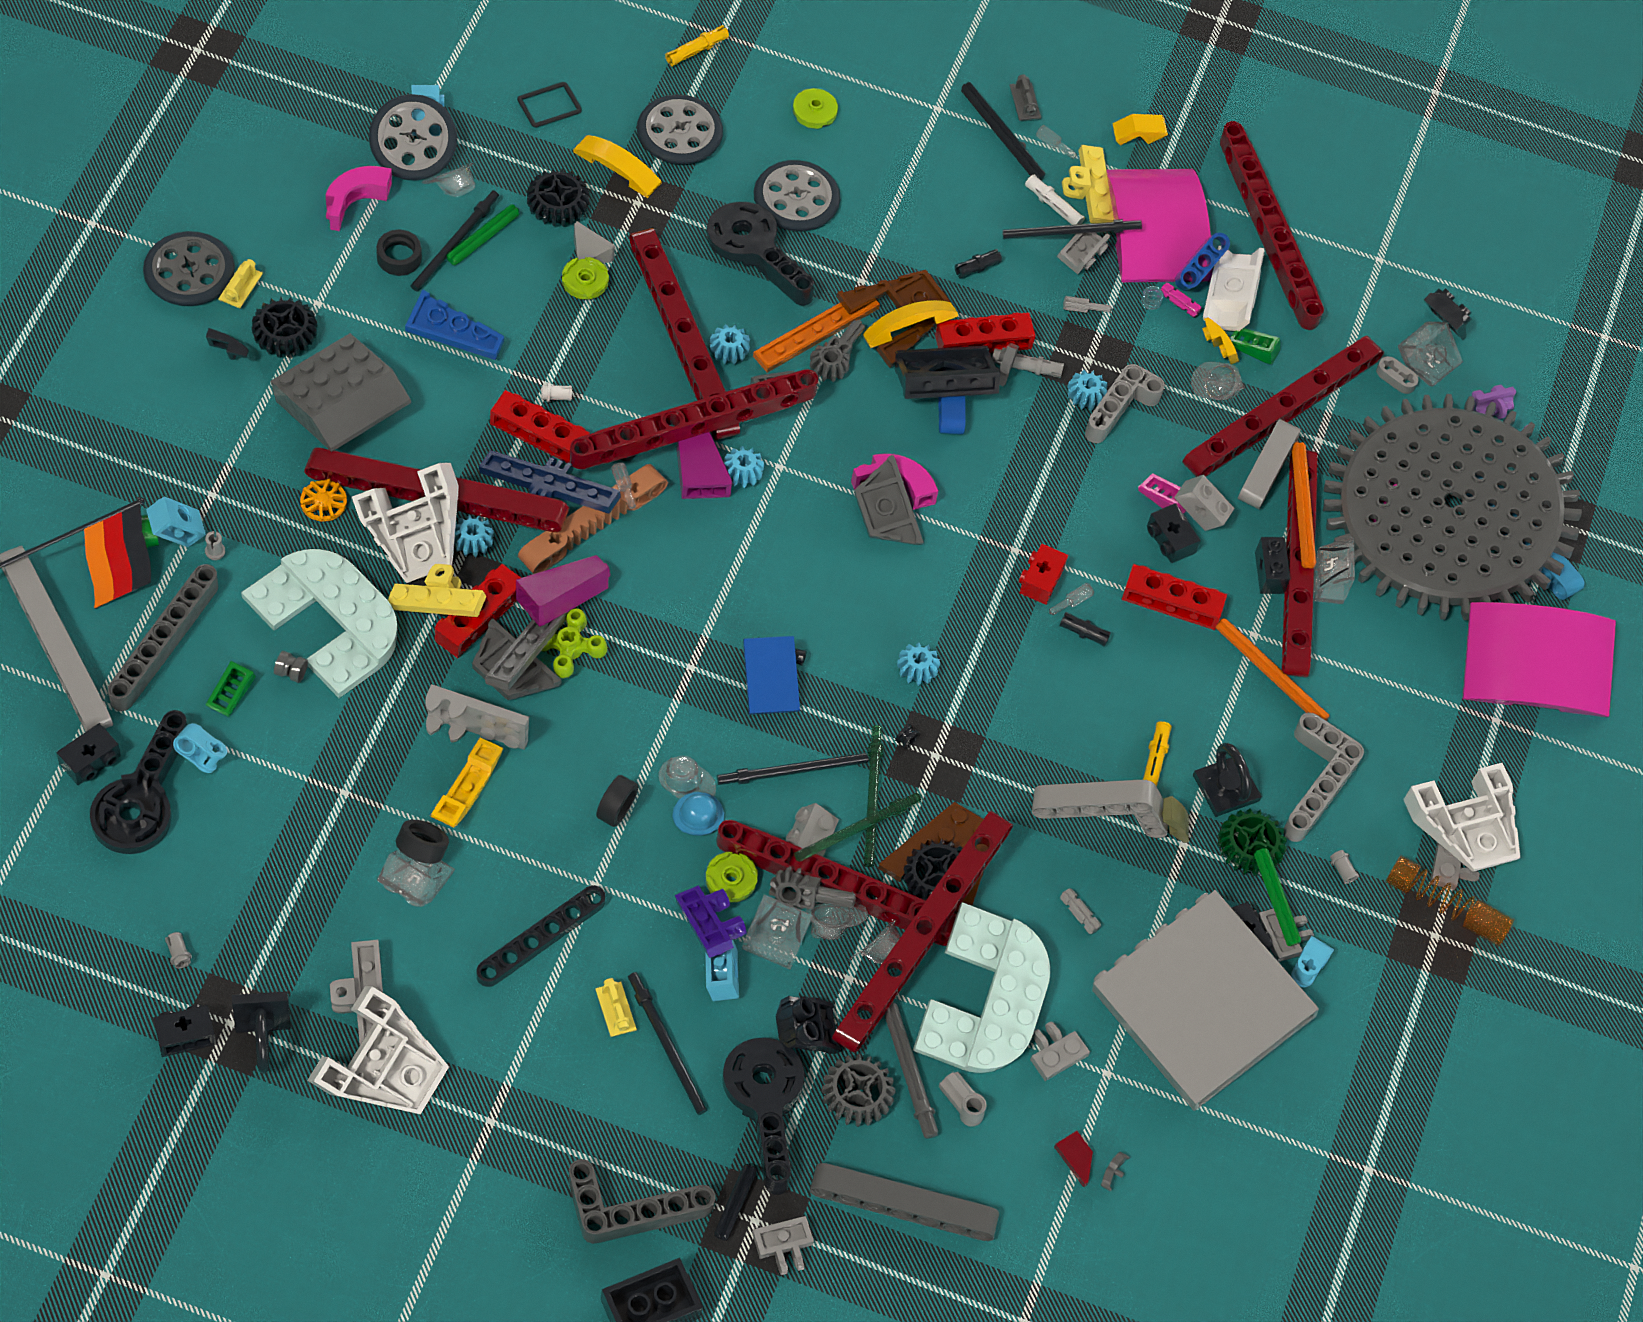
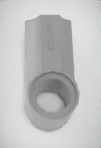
(963, 1097)

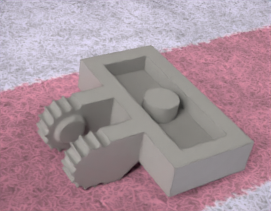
(1449, 869)
(1279, 947)
(1060, 1054)
(782, 1238)

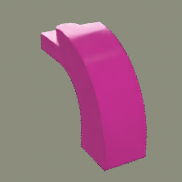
(354, 185)
(917, 481)

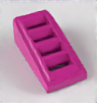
(1162, 500)

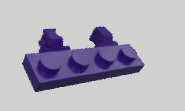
(701, 915)

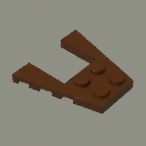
(902, 291)
(953, 825)

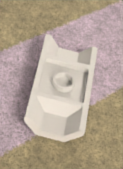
(1233, 289)

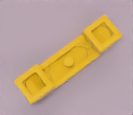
(620, 161)
(907, 315)
(469, 783)

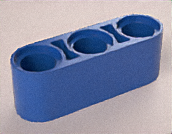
(1210, 254)
(951, 414)

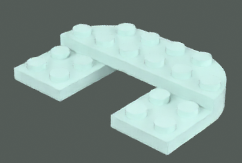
(347, 597)
(1012, 1001)

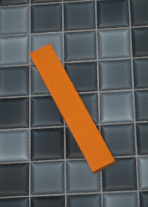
(809, 335)

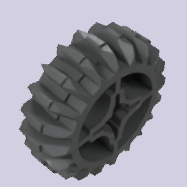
(873, 1076)

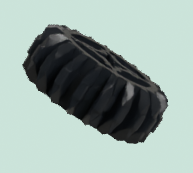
(558, 197)
(286, 335)
(933, 859)

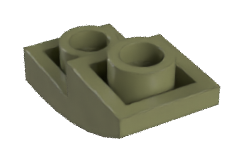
(1177, 818)

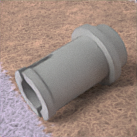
(215, 549)
(1344, 866)
(178, 950)

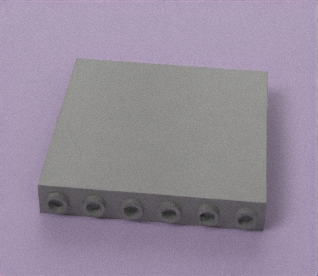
(1204, 999)

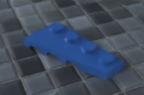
(442, 324)

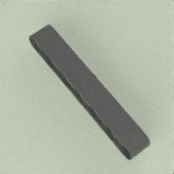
(163, 647)
(904, 1202)

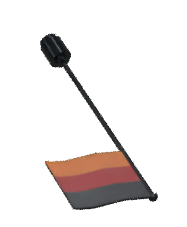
(113, 552)

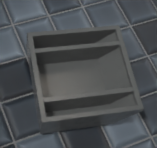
(340, 392)

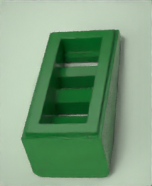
(1266, 352)
(233, 668)

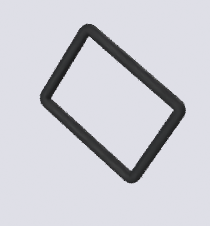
(578, 109)

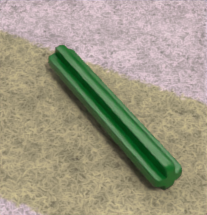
(482, 234)
(1277, 897)

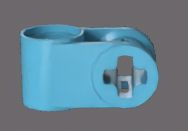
(198, 746)
(1311, 961)

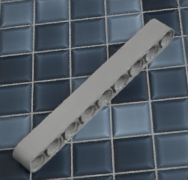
(55, 641)

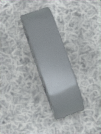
(1397, 375)

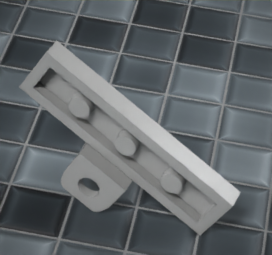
(366, 973)

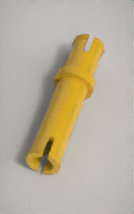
(705, 41)
(1161, 734)

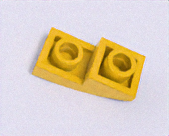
(1220, 338)

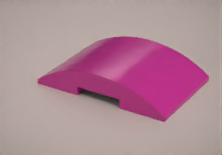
(1172, 222)
(1539, 657)

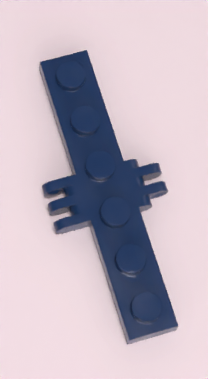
(550, 480)

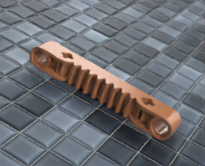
(547, 551)

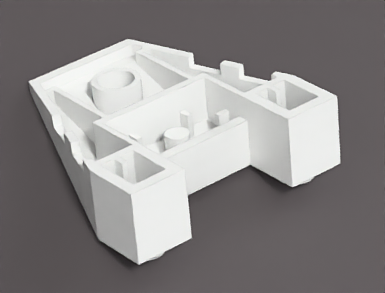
(416, 532)
(1474, 830)
(392, 1064)

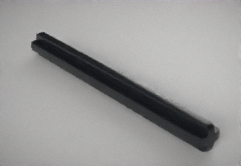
(1002, 131)

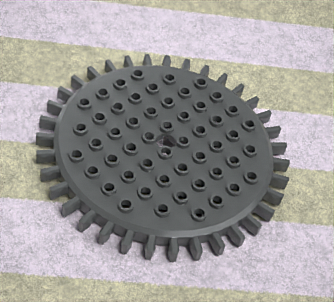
(1470, 582)

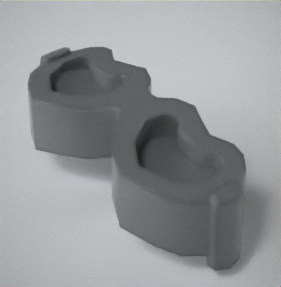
(1112, 1169)

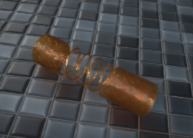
(1480, 919)

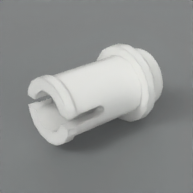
(553, 392)

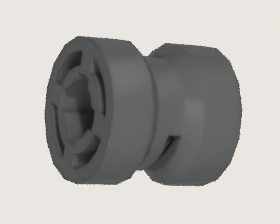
(290, 666)

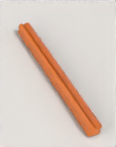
(1303, 502)
(1270, 669)

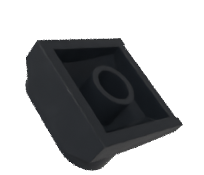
(1444, 307)

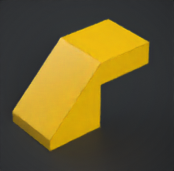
(1144, 125)

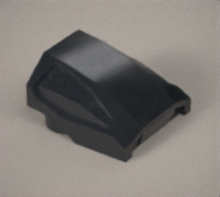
(807, 1024)

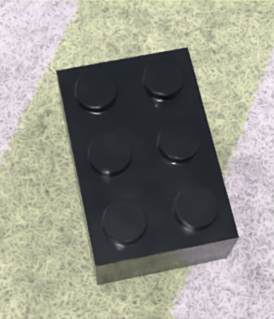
(653, 1296)

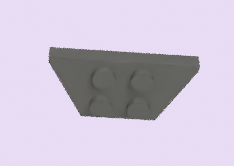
(887, 506)
(493, 646)

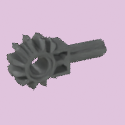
(833, 358)
(807, 891)

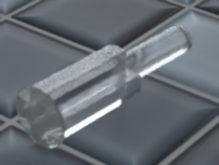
(1054, 140)
(623, 482)
(1074, 598)

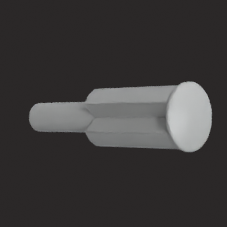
(1083, 305)

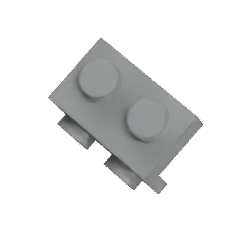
(1081, 250)
(811, 826)

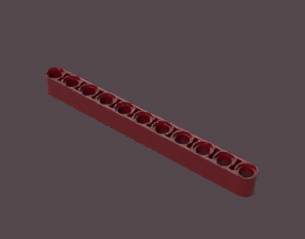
(405, 484)

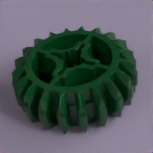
(1241, 830)

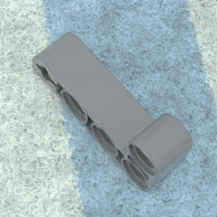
(1131, 383)
(1269, 463)

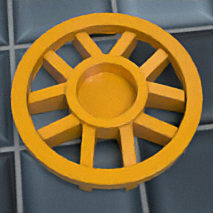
(323, 500)

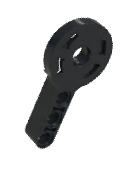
(758, 247)
(143, 793)
(766, 1101)

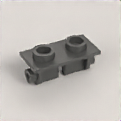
(1025, 99)

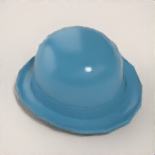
(698, 814)

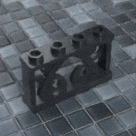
(947, 372)

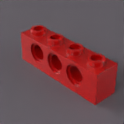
(987, 331)
(547, 438)
(1180, 606)
(459, 639)

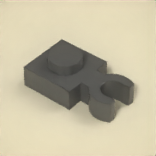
(1007, 358)

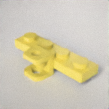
(1091, 183)
(439, 596)

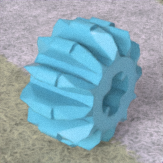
(729, 344)
(1086, 389)
(744, 466)
(473, 535)
(918, 663)

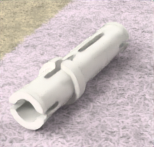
(1047, 195)

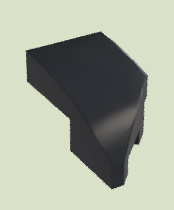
(224, 341)

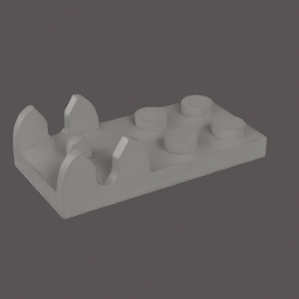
(474, 716)

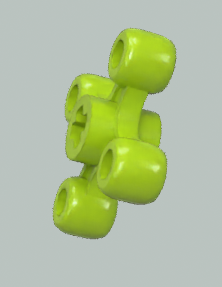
(572, 644)

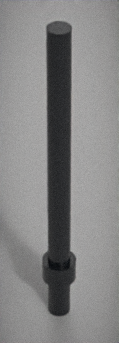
(480, 211)
(1117, 226)
(744, 775)
(645, 999)

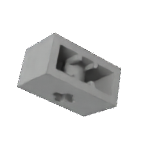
(1204, 502)

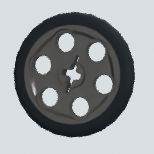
(178, 243)

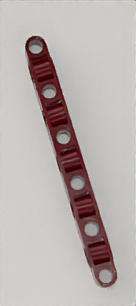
(1271, 226)
(678, 319)
(1284, 406)
(693, 419)
(1298, 616)
(890, 903)
(912, 945)

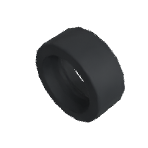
(399, 267)
(617, 800)
(422, 841)

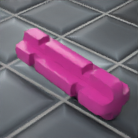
(1181, 300)

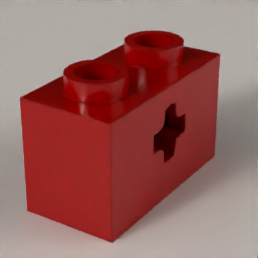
(1043, 573)

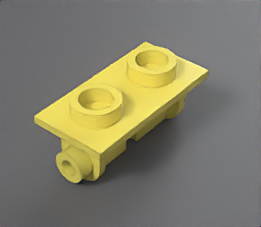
(241, 284)
(615, 1008)

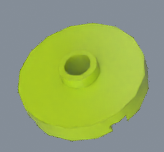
(815, 108)
(589, 269)
(735, 866)

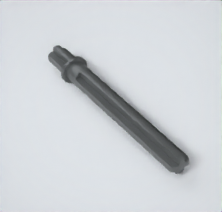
(921, 1104)

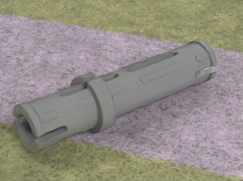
(1033, 364)

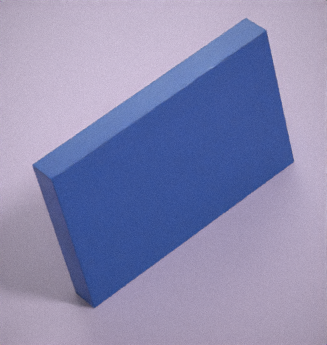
(771, 675)

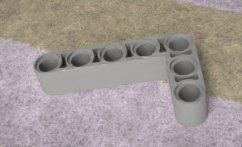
(1328, 780)
(1103, 799)

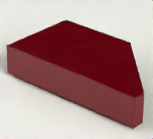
(1076, 1155)

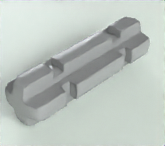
(1080, 911)

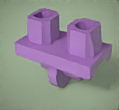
(1501, 396)

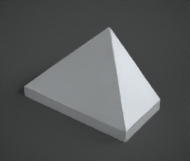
(592, 245)

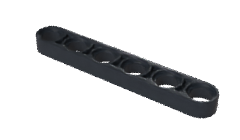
(538, 932)

